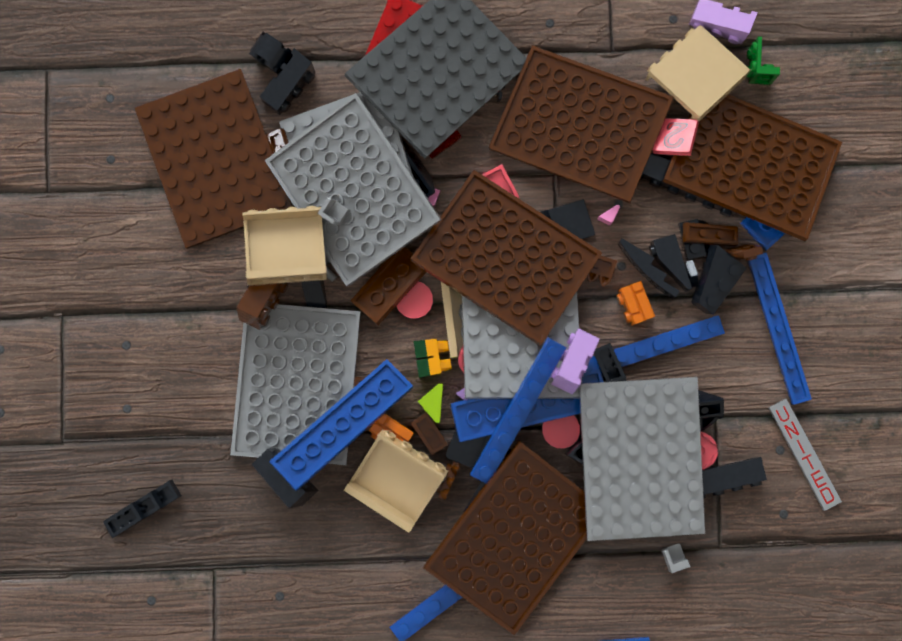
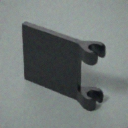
(573, 218)

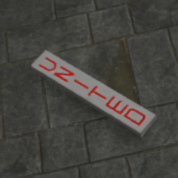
(804, 454)

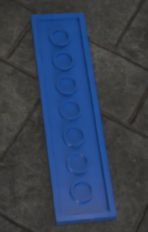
(481, 416)
(341, 425)

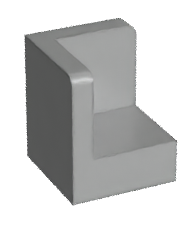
(333, 211)
(675, 558)

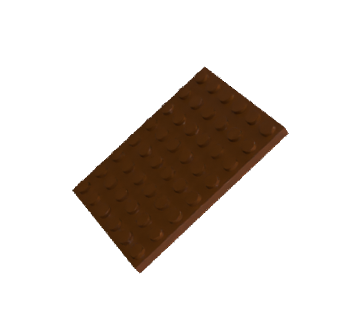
(581, 123)
(211, 157)
(757, 166)
(506, 257)
(513, 539)

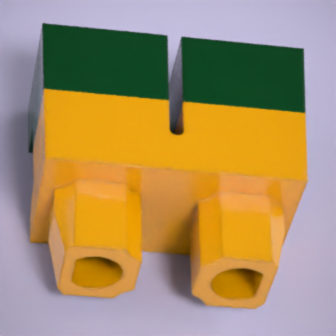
(433, 365)

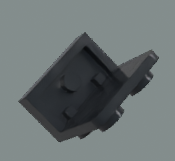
(466, 451)

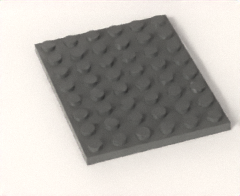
(436, 71)

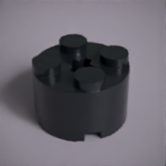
(270, 52)

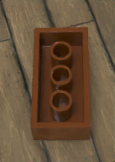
(259, 302)

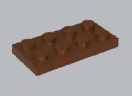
(388, 286)

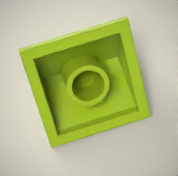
(432, 402)

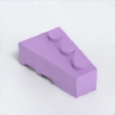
(723, 21)
(574, 361)

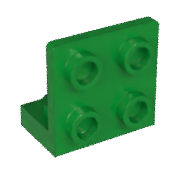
(760, 74)

